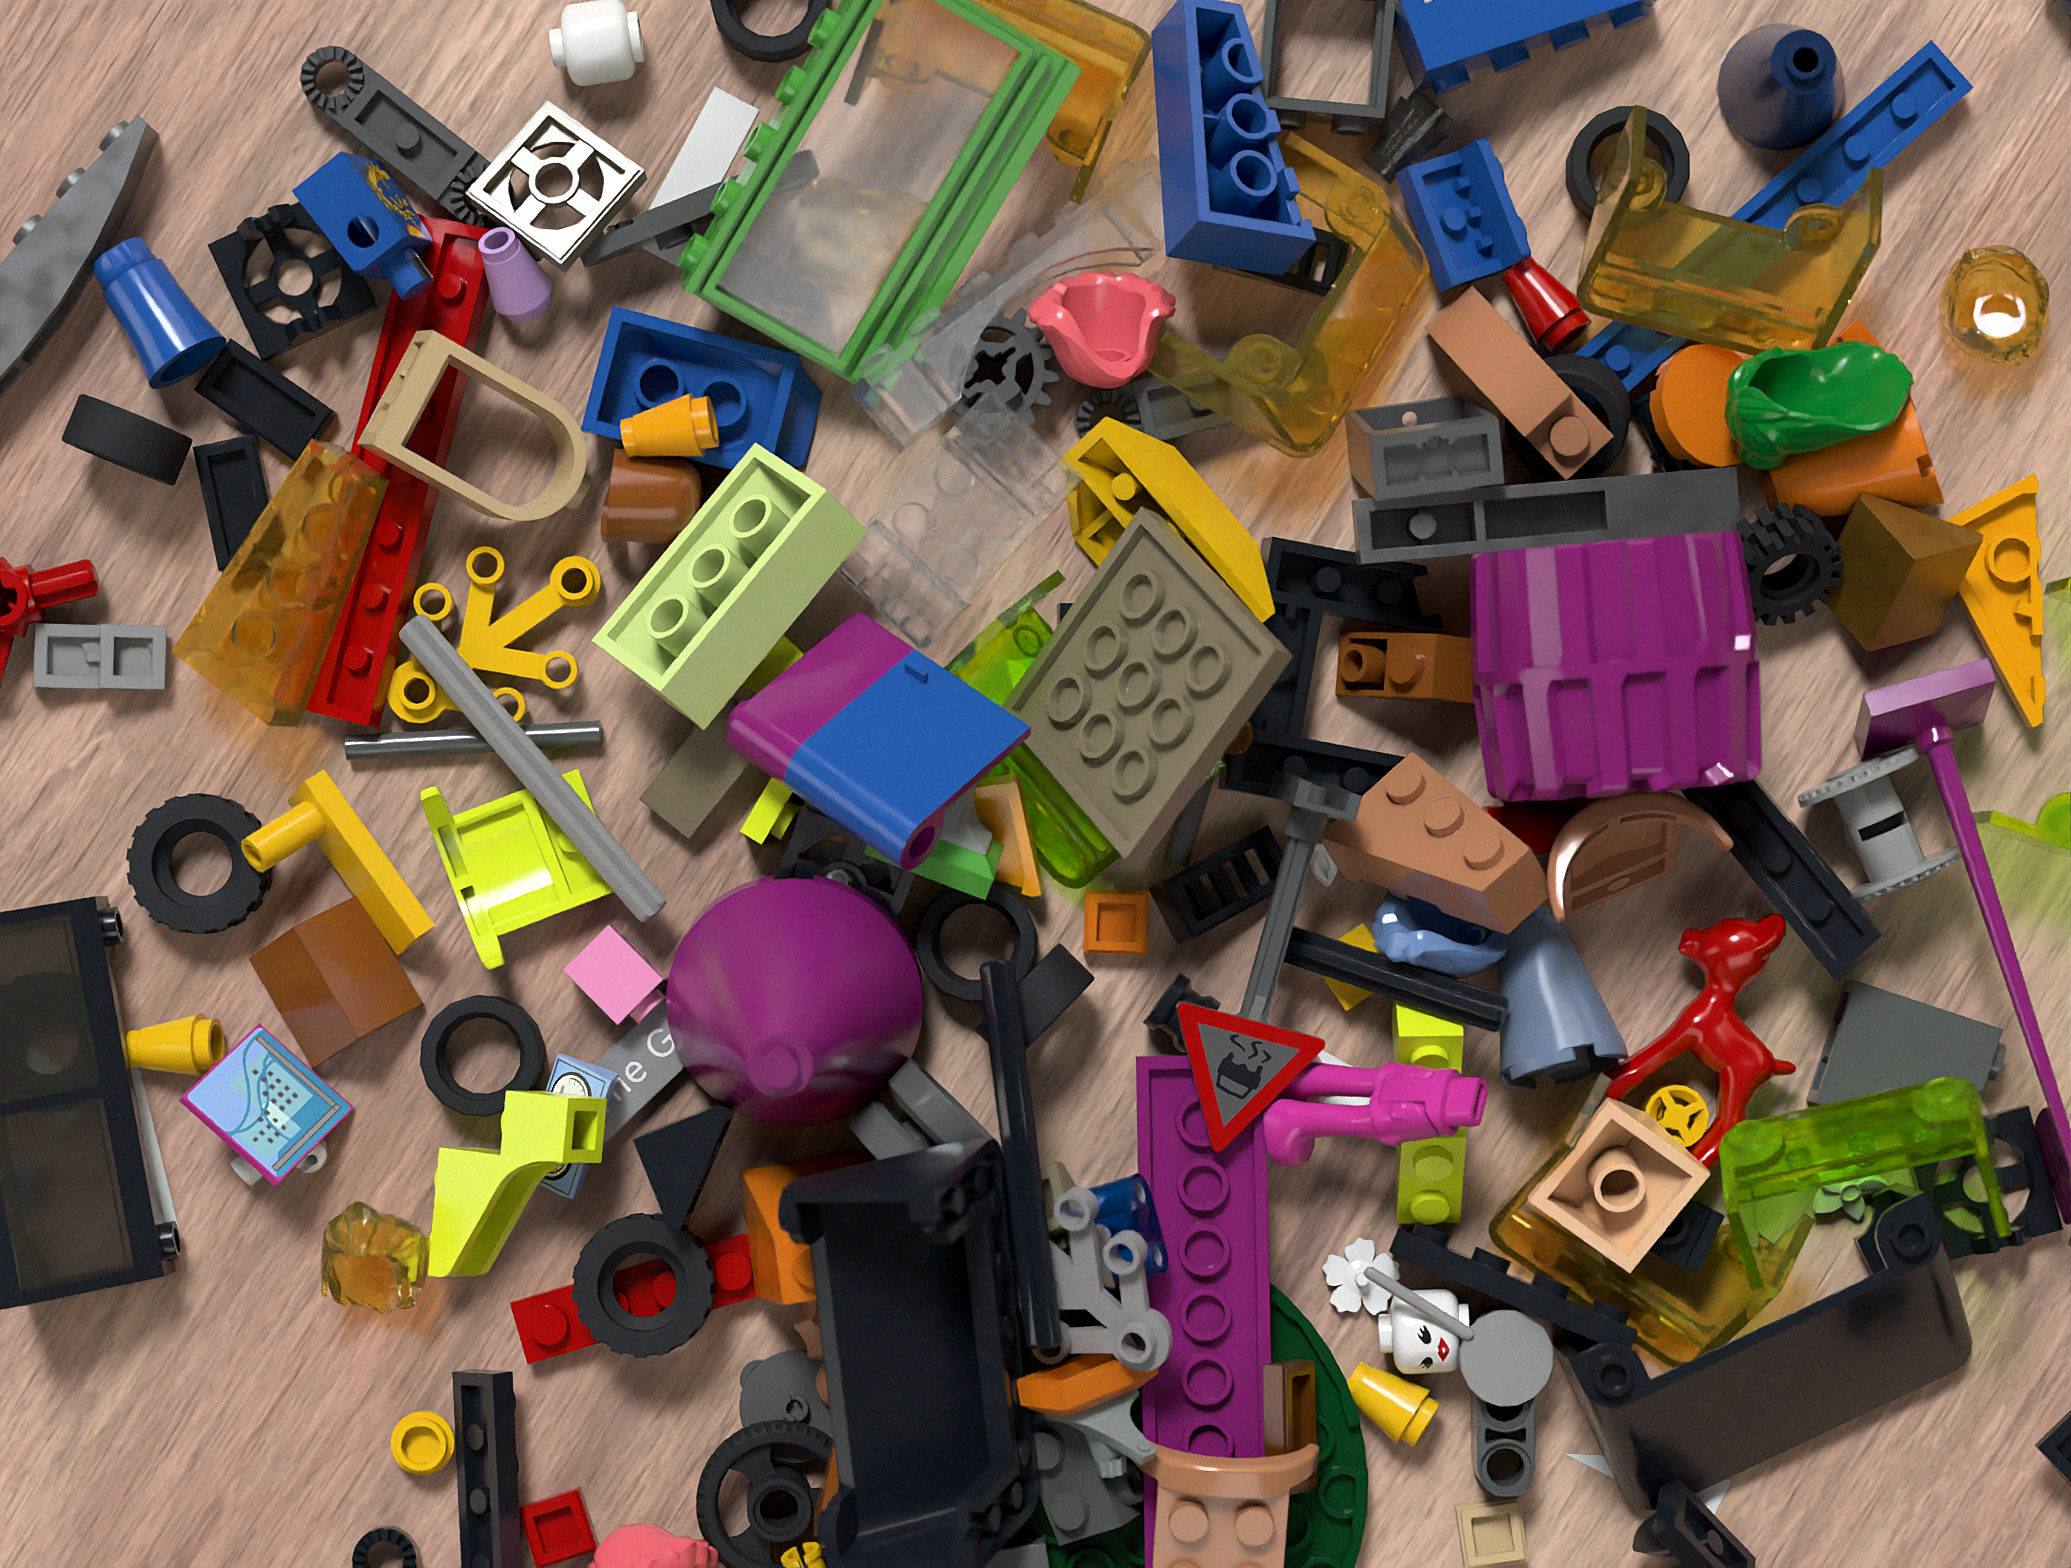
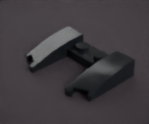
(1304, 586)

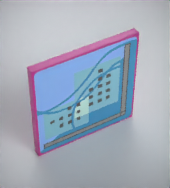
(266, 1104)

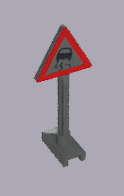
(1240, 1057)

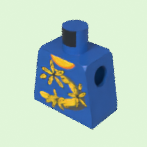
(368, 221)

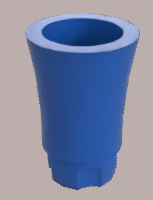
(156, 314)

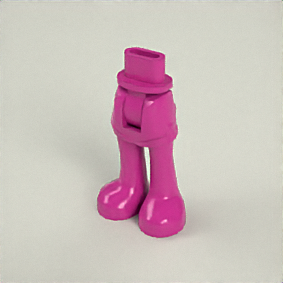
(1403, 1107)

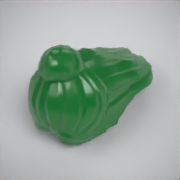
(1812, 399)

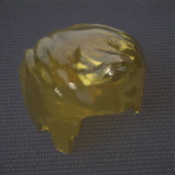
(1995, 305)
(373, 1259)

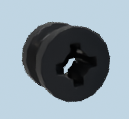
(1164, 1014)

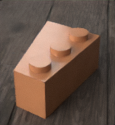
(1439, 847)

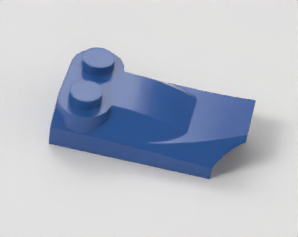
(752, 387)

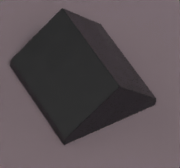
(681, 1157)

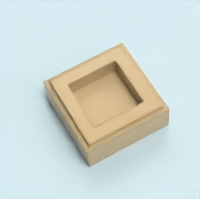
(1491, 1532)

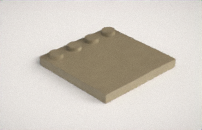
(1145, 685)

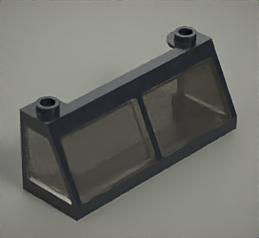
(71, 1132)

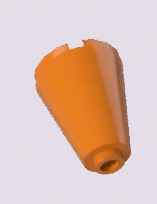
(1884, 464)

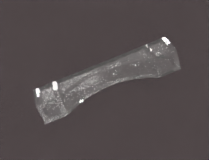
(924, 377)

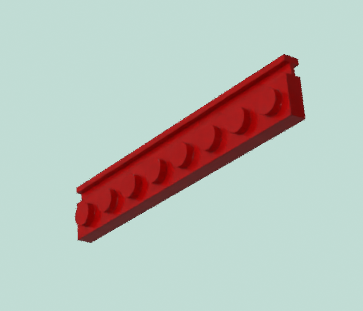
(366, 637)

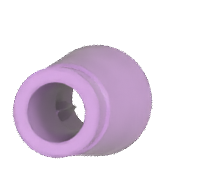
(514, 277)

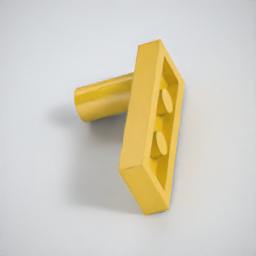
(325, 816)

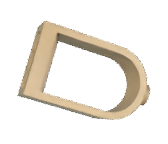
(410, 393)

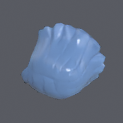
(1434, 940)

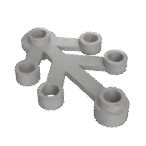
(1082, 1287)

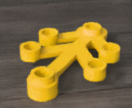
(484, 644)

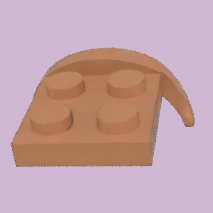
(1620, 848)
(1223, 1507)

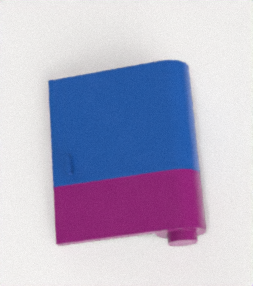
(875, 737)

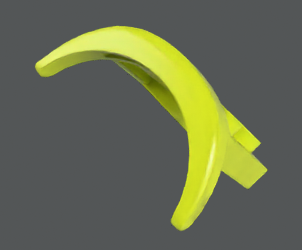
(510, 864)

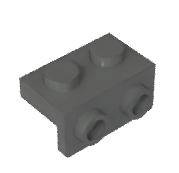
(1071, 1490)

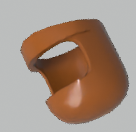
(650, 498)

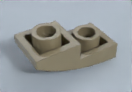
(696, 776)

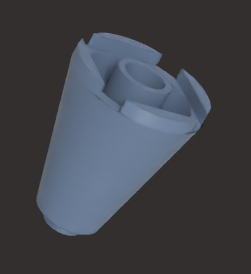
(1554, 1012)

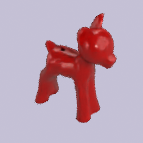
(1731, 958)

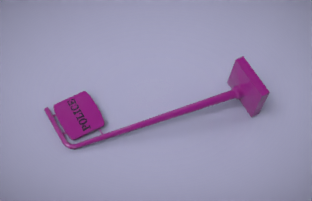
(1927, 714)

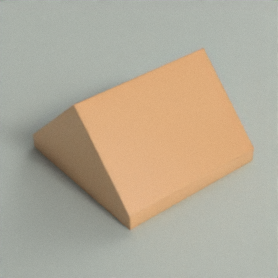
(1621, 1183)

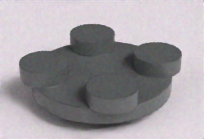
(785, 1390)

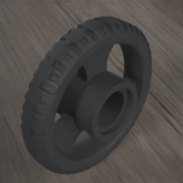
(749, 1454)

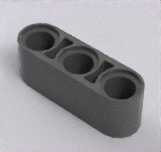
(1498, 1432)

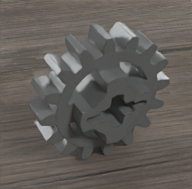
(1021, 347)

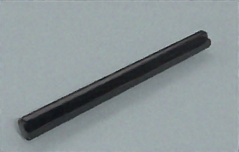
(1020, 1154)

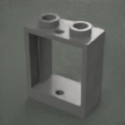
(1345, 118)
(1445, 449)

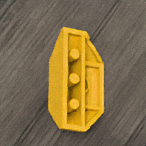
(1137, 470)

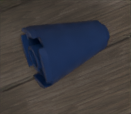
(1781, 86)

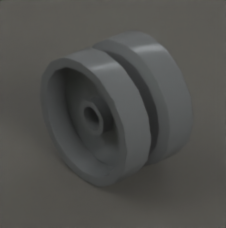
(932, 1120)

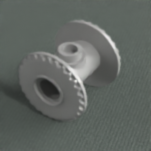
(1879, 826)

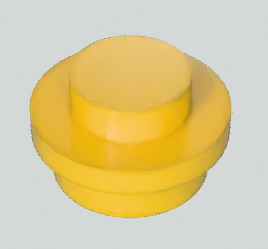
(423, 1443)

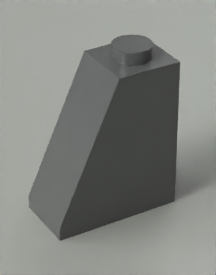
(1897, 1042)

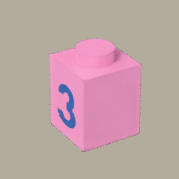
(618, 976)

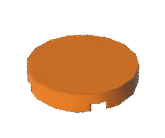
(1691, 406)

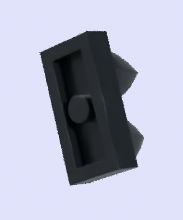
(1689, 1532)

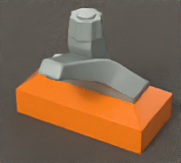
(1096, 1398)

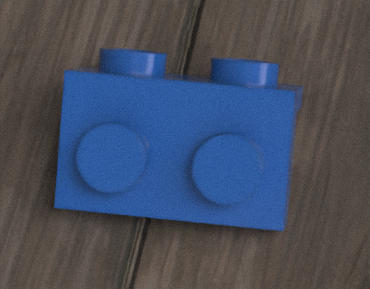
(1464, 215)

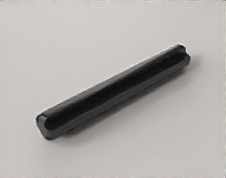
(1396, 980)

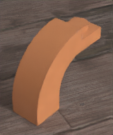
(1518, 382)

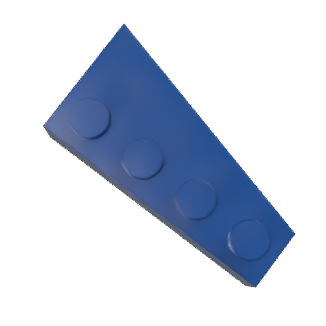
(1456, 37)
(1218, 146)

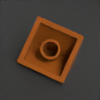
(335, 980)

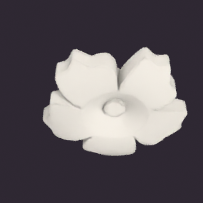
(1352, 1281)

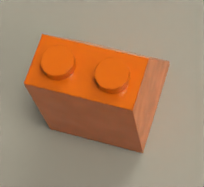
(779, 1266)

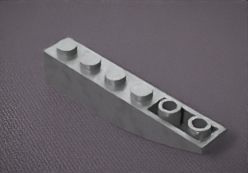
(57, 252)
(1545, 515)

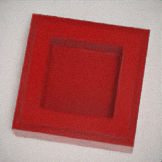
(558, 1528)

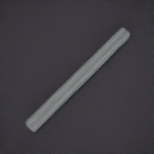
(532, 768)

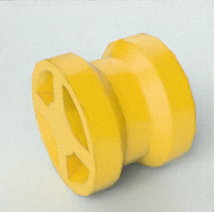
(1688, 1120)

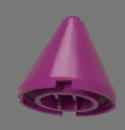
(794, 1000)

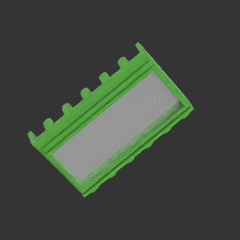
(876, 174)

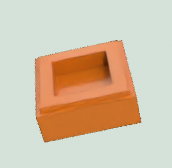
(1116, 922)

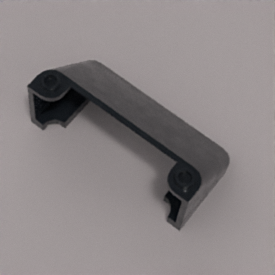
(919, 1356)
(1785, 1377)

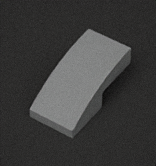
(99, 656)

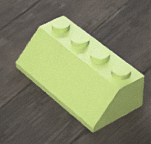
(730, 585)

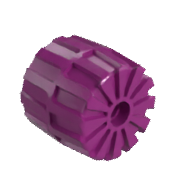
(1615, 667)

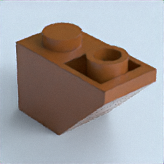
(1405, 667)

